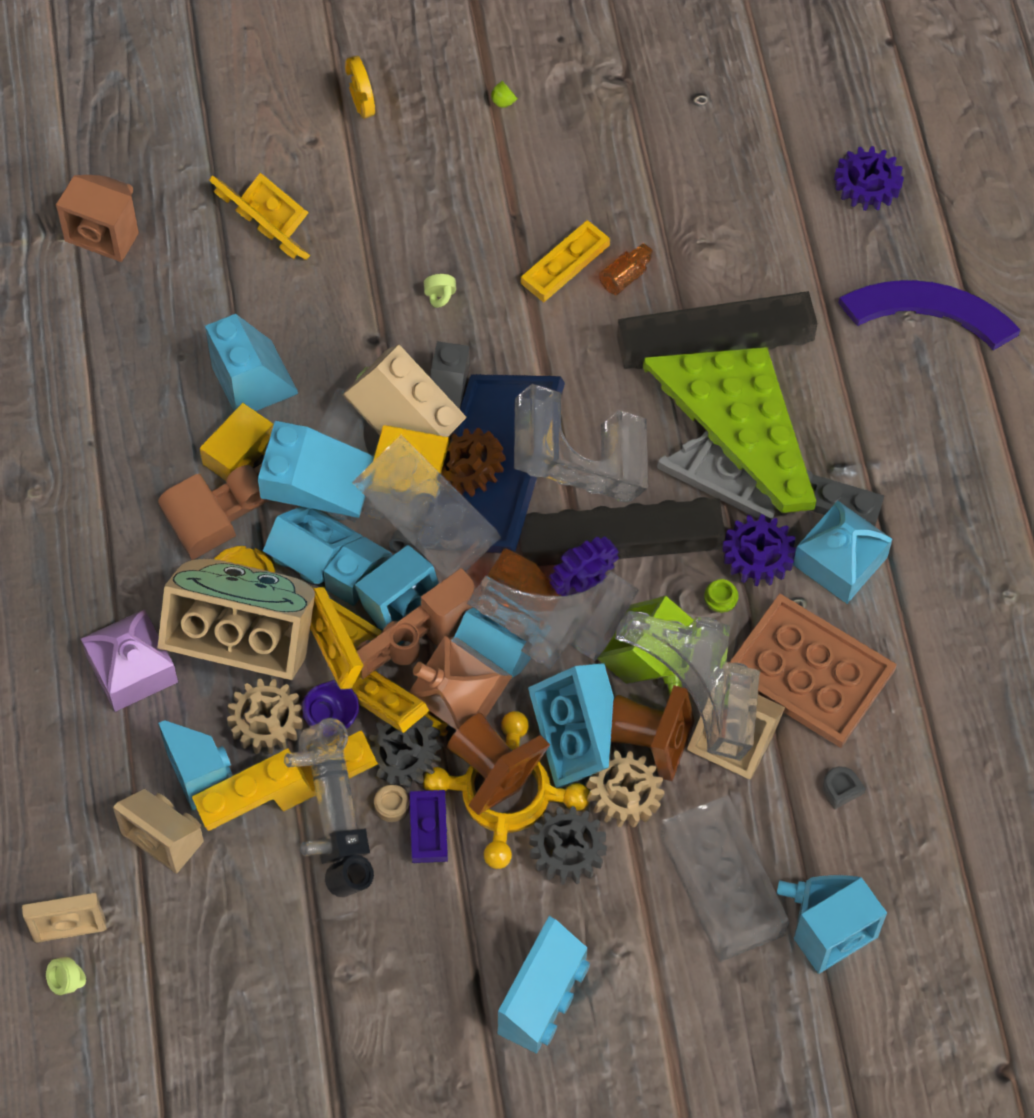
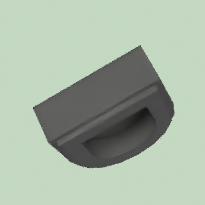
(842, 786)

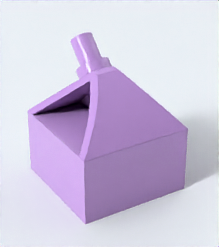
(129, 661)

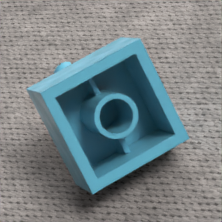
(842, 552)
(834, 917)

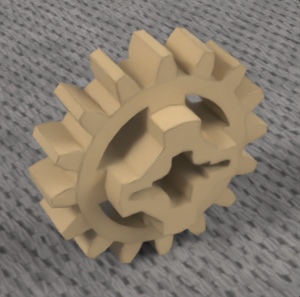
(254, 726)
(617, 800)

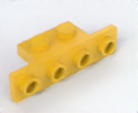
(270, 207)

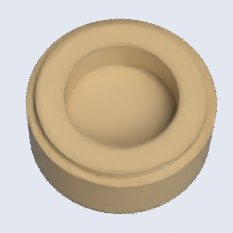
(392, 803)

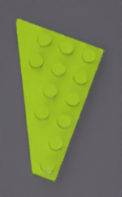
(745, 414)

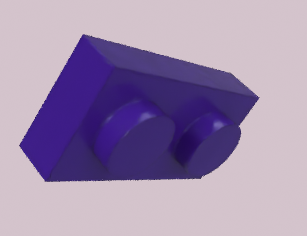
(428, 826)

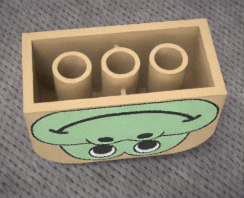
(237, 616)

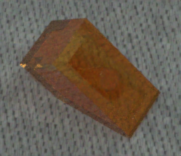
(521, 574)

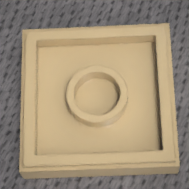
(64, 917)

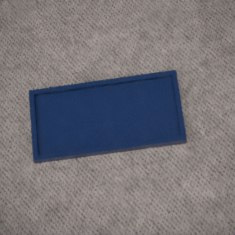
(491, 406)

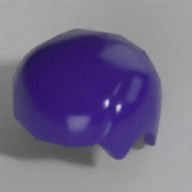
(330, 702)

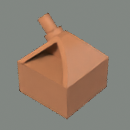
(98, 215)
(458, 682)

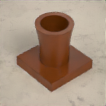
(660, 730)
(489, 755)

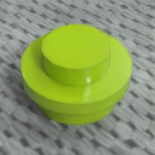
(721, 596)

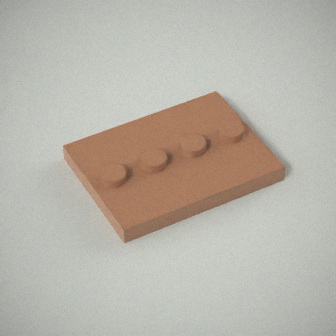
(814, 669)

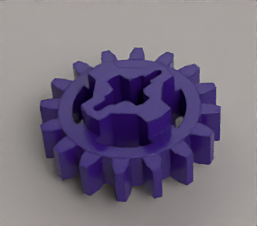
(868, 178)
(742, 550)
(584, 566)

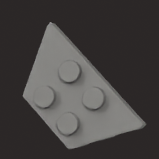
(711, 471)

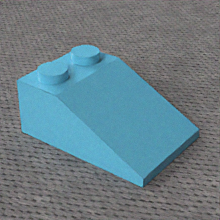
(312, 470)
(575, 720)

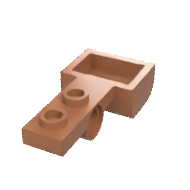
(205, 516)
(436, 617)

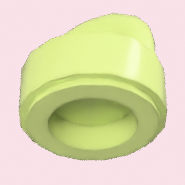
(439, 286)
(64, 976)

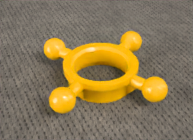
(498, 853)

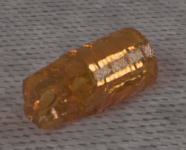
(625, 269)

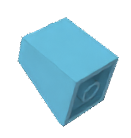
(247, 364)

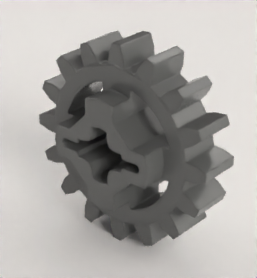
(405, 765)
(561, 831)

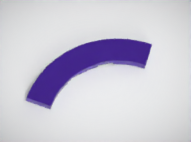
(931, 300)

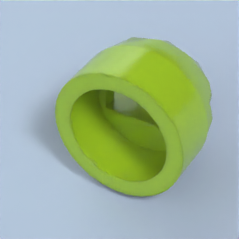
(502, 95)

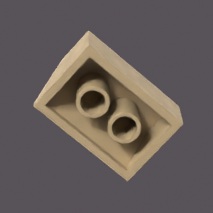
(402, 396)

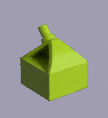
(635, 664)

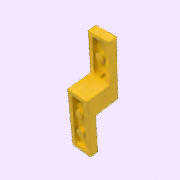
(275, 781)

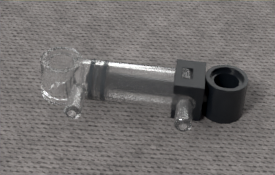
(342, 838)

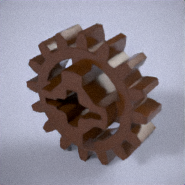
(472, 461)

